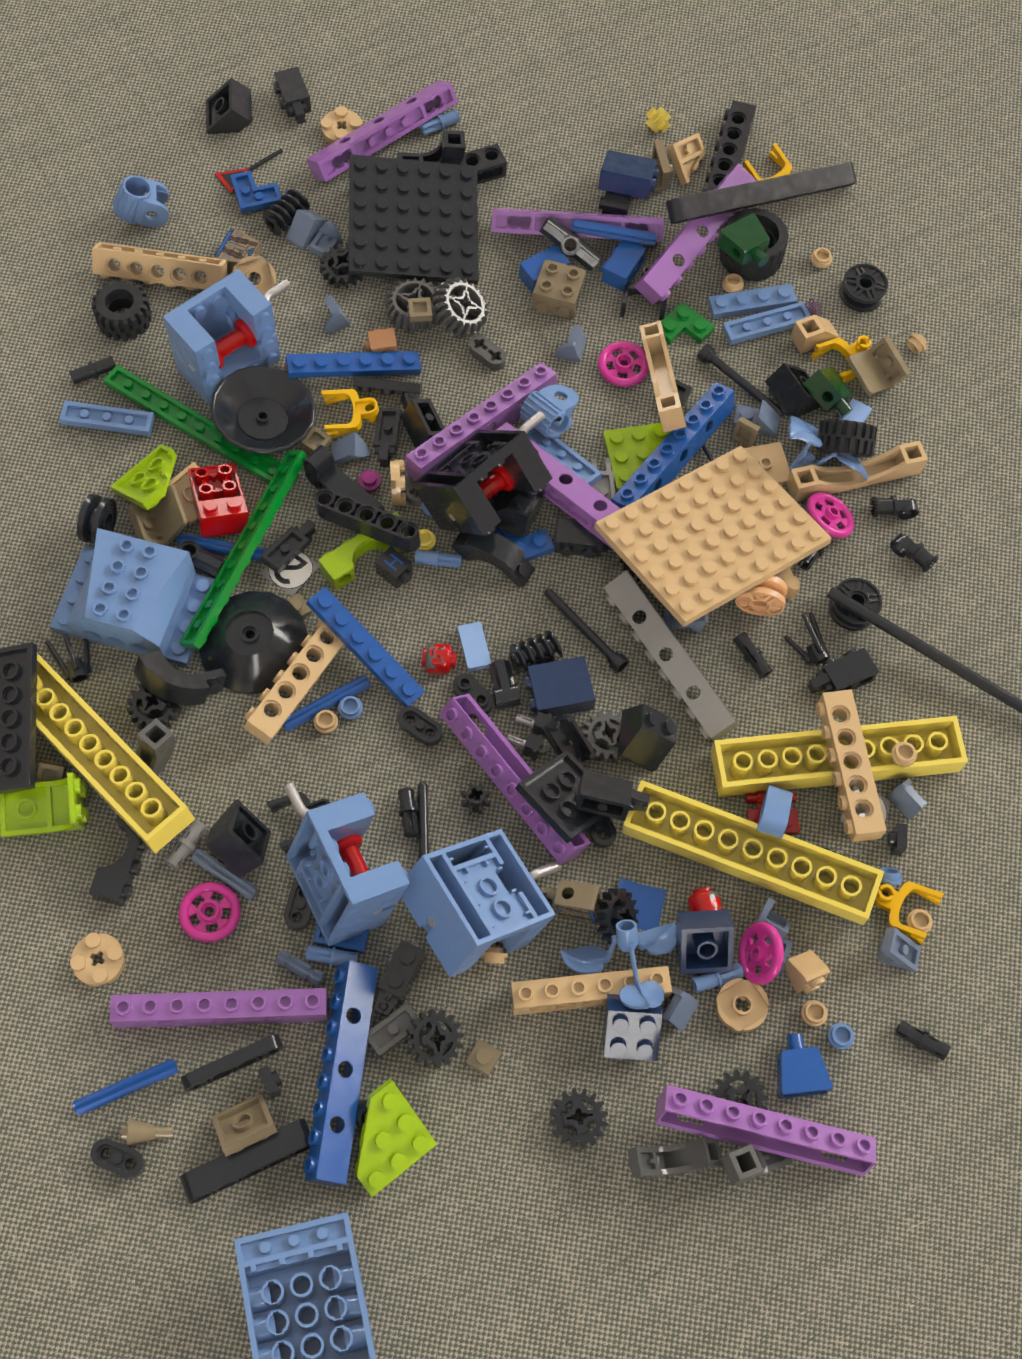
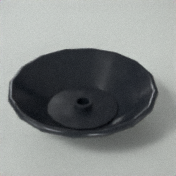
(259, 394)
(253, 661)

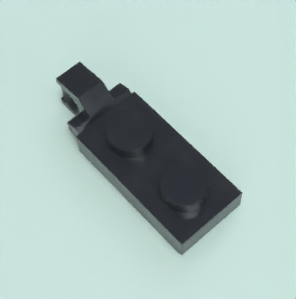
(387, 434)
(288, 546)

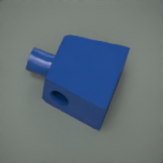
(801, 1070)

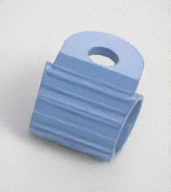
(133, 204)
(552, 408)

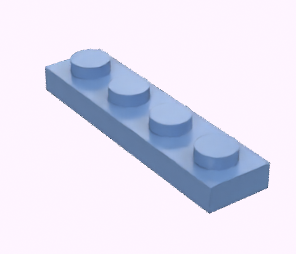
(751, 301)
(764, 323)
(107, 418)
(567, 457)

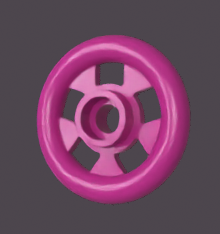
(623, 358)
(829, 515)
(206, 891)
(761, 953)

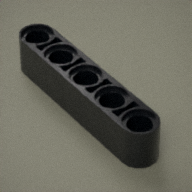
(333, 505)
(253, 1159)

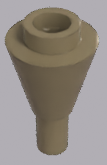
(139, 1132)

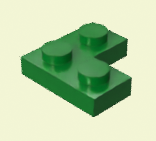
(686, 320)

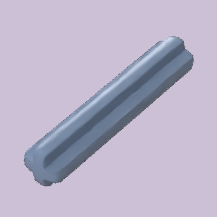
(224, 874)

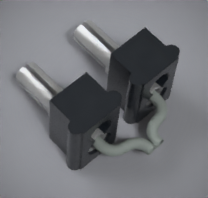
(534, 743)

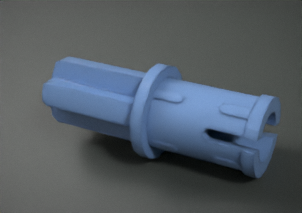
(440, 122)
(437, 559)
(329, 956)
(714, 979)

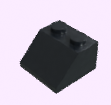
(229, 108)
(788, 388)
(517, 510)
(646, 736)
(239, 839)

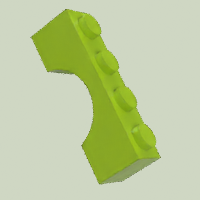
(339, 564)

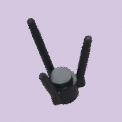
(817, 651)
(77, 669)

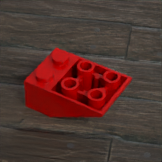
(218, 500)

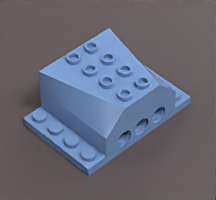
(132, 596)
(305, 1292)

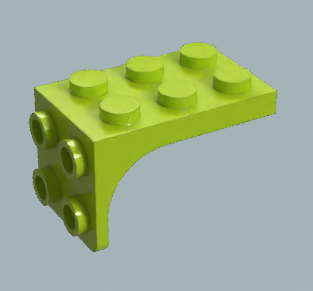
(46, 809)

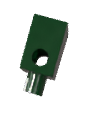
(745, 241)
(829, 390)

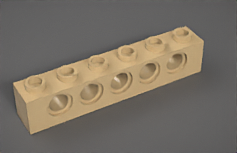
(148, 258)
(843, 705)
(266, 727)
(579, 990)

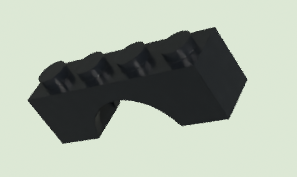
(114, 882)

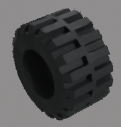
(119, 296)
(847, 437)

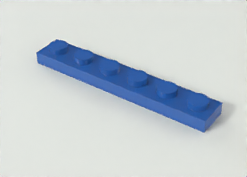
(353, 364)
(365, 647)

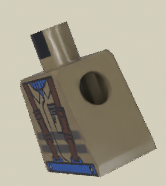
(237, 246)
(575, 900)

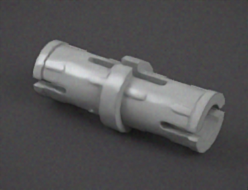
(185, 844)

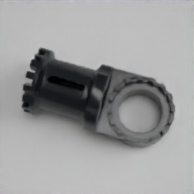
(902, 508)
(904, 546)

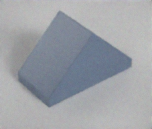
(305, 228)

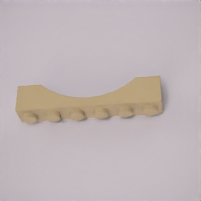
(662, 377)
(894, 464)

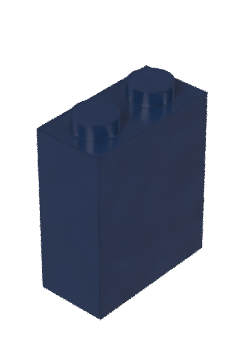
(628, 174)
(560, 687)

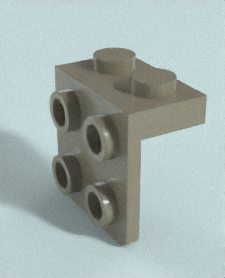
(666, 171)
(558, 289)
(879, 367)
(161, 522)

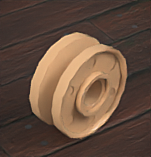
(765, 598)

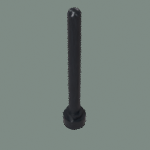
(708, 355)
(616, 661)
(423, 819)

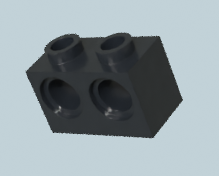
(489, 162)

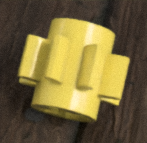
(658, 119)

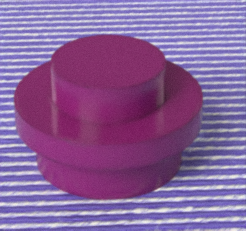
(369, 480)

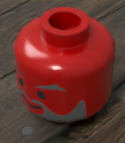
(438, 658)
(704, 900)

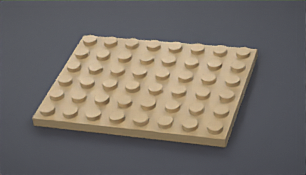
(712, 535)

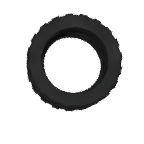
(778, 242)

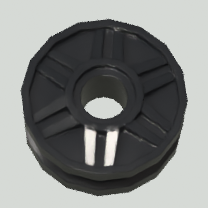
(863, 287)
(96, 514)
(864, 593)

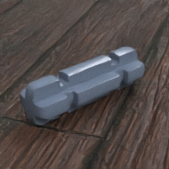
(300, 968)

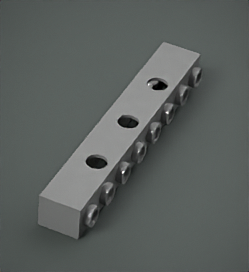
(680, 670)

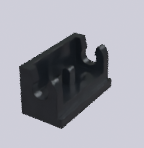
(565, 735)

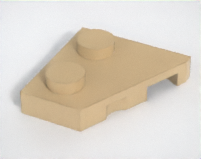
(686, 156)

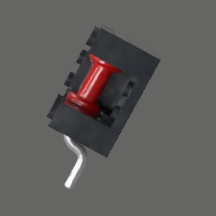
(468, 478)

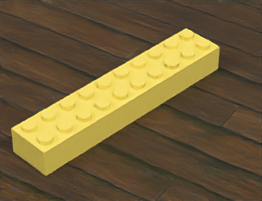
(801, 759)
(107, 762)
(736, 848)

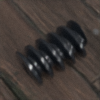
(284, 210)
(534, 650)

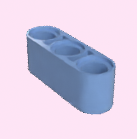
(775, 811)

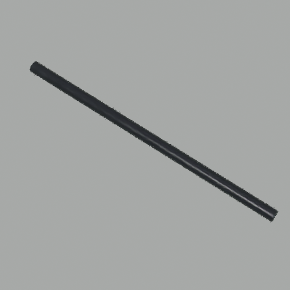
(925, 649)

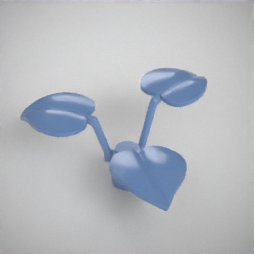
(807, 432)
(655, 941)

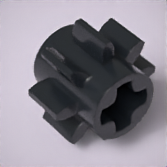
(471, 804)

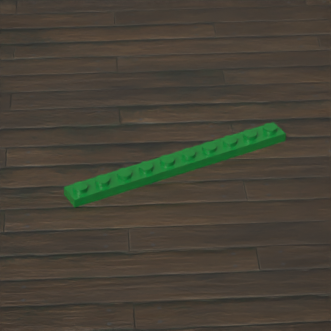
(189, 422)
(242, 551)

